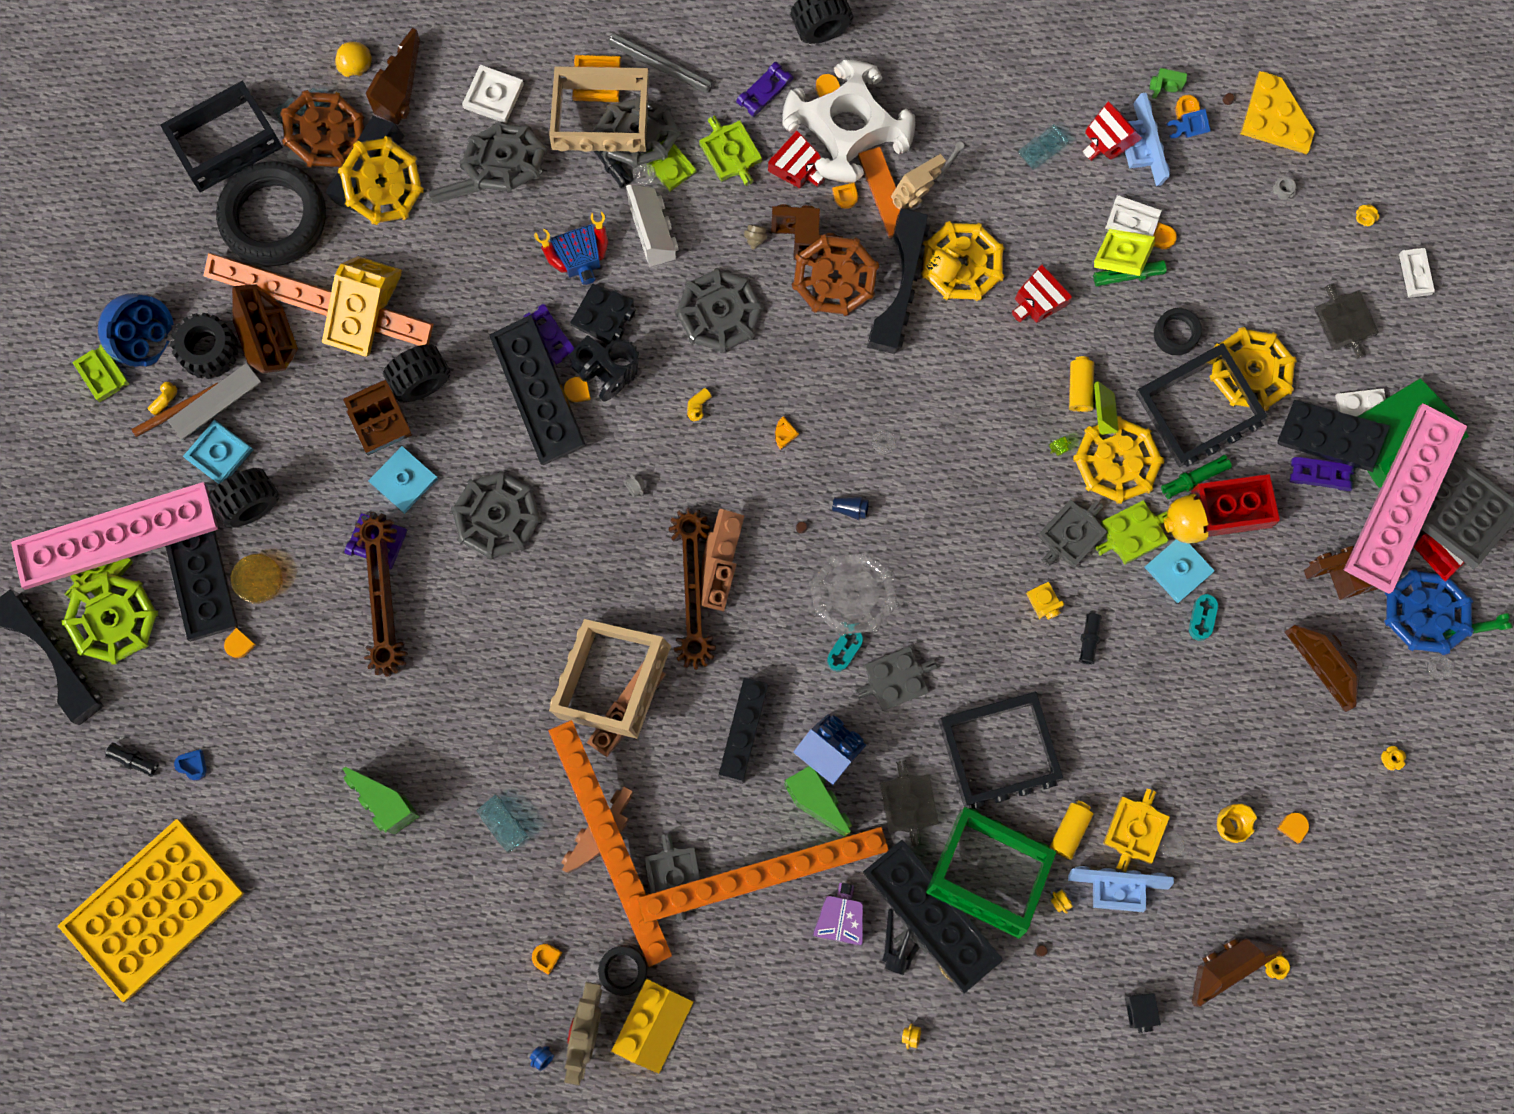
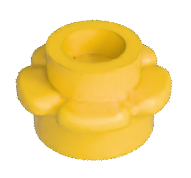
(1368, 212)
(1390, 764)
(1061, 901)
(1280, 973)
(911, 1036)

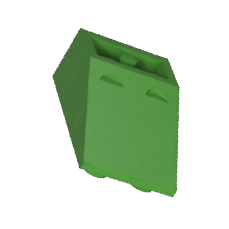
(812, 797)
(390, 808)

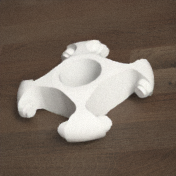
(852, 98)

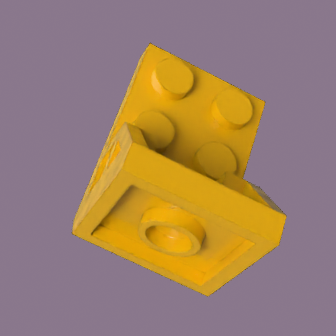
(357, 295)

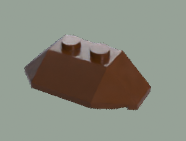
(262, 329)
(1329, 662)
(1230, 966)

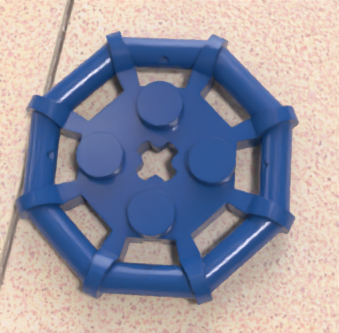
(1441, 606)

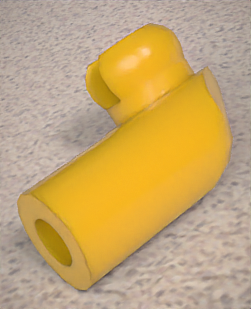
(168, 393)
(694, 405)

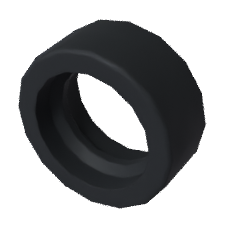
(1171, 347)
(603, 970)

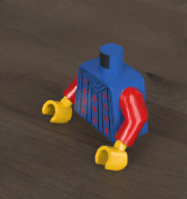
(577, 250)

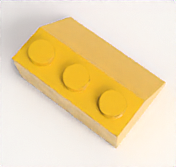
(652, 1026)

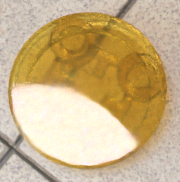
(256, 578)

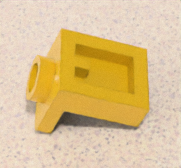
(1045, 601)

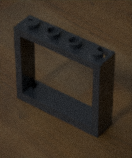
(236, 157)
(1182, 372)
(1000, 794)

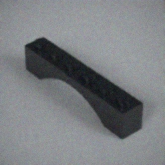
(908, 237)
(74, 694)

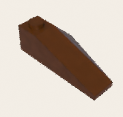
(392, 88)

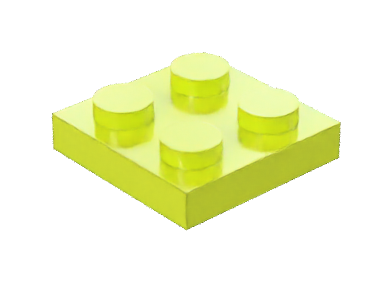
(1124, 252)

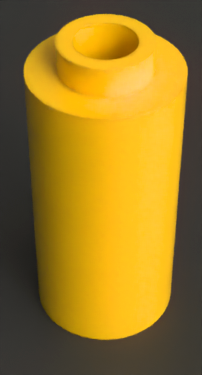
(1081, 384)
(1072, 829)

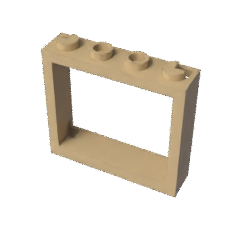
(599, 79)
(642, 692)

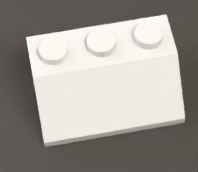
(651, 224)

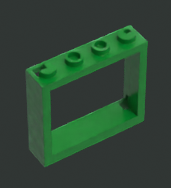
(974, 904)

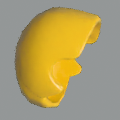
(353, 59)
(1244, 818)

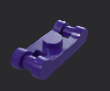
(765, 89)
(552, 334)
(1321, 473)

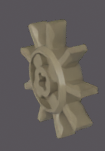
(583, 1033)

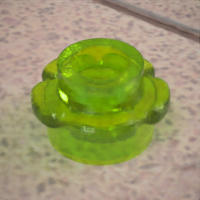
(1059, 446)

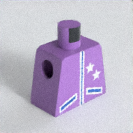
(841, 917)

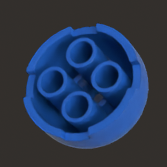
(127, 321)

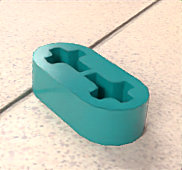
(1209, 617)
(849, 653)

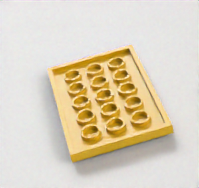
(151, 910)

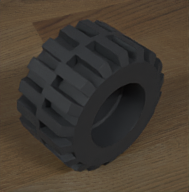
(820, 19)
(191, 332)
(416, 373)
(244, 497)

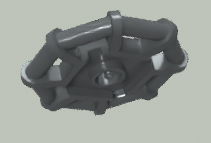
(627, 122)
(503, 167)
(714, 322)
(500, 527)

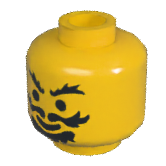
(943, 265)

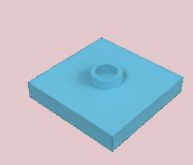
(218, 452)
(403, 479)
(1179, 569)

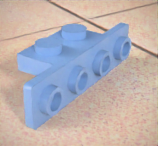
(1149, 149)
(1118, 889)

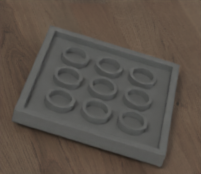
(1469, 513)

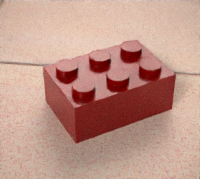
(1238, 505)

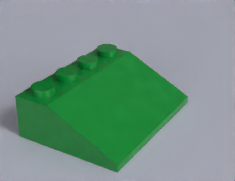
(1398, 413)

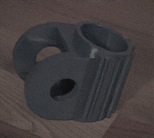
(604, 362)

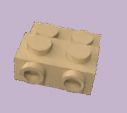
(917, 183)

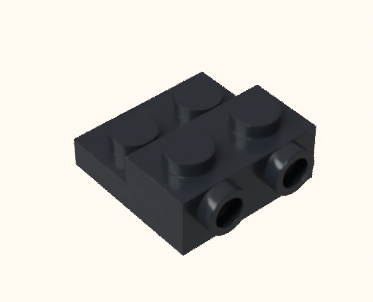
(603, 314)

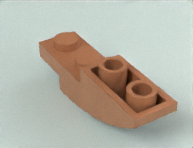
(717, 560)
(607, 741)
(586, 849)

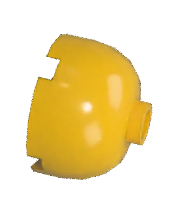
(1186, 520)

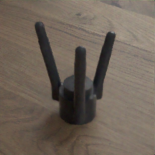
(897, 960)

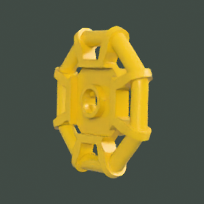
(389, 170)
(976, 260)
(1264, 361)
(1112, 472)

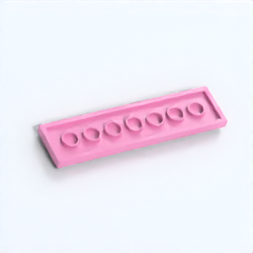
(1405, 498)
(114, 535)

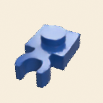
(1192, 124)

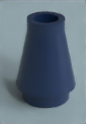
(851, 506)

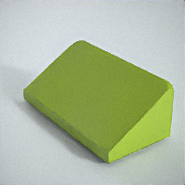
(1106, 409)

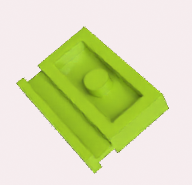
(673, 169)
(100, 373)

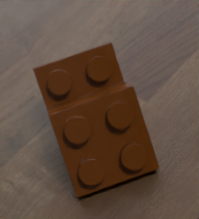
(802, 223)
(377, 417)
(1344, 582)

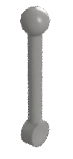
(958, 147)

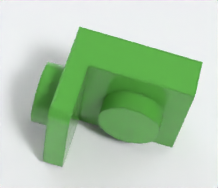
(1169, 80)

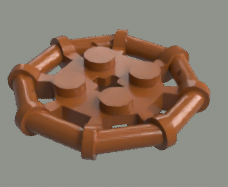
(315, 118)
(835, 288)

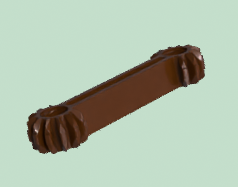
(692, 588)
(380, 594)

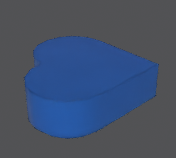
(191, 764)

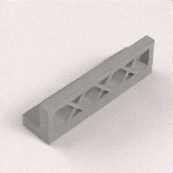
(214, 401)

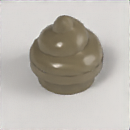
(755, 235)

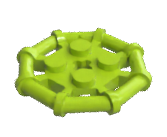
(123, 623)

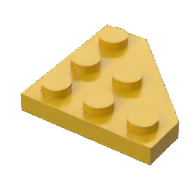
(1276, 115)

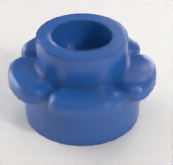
(541, 1057)

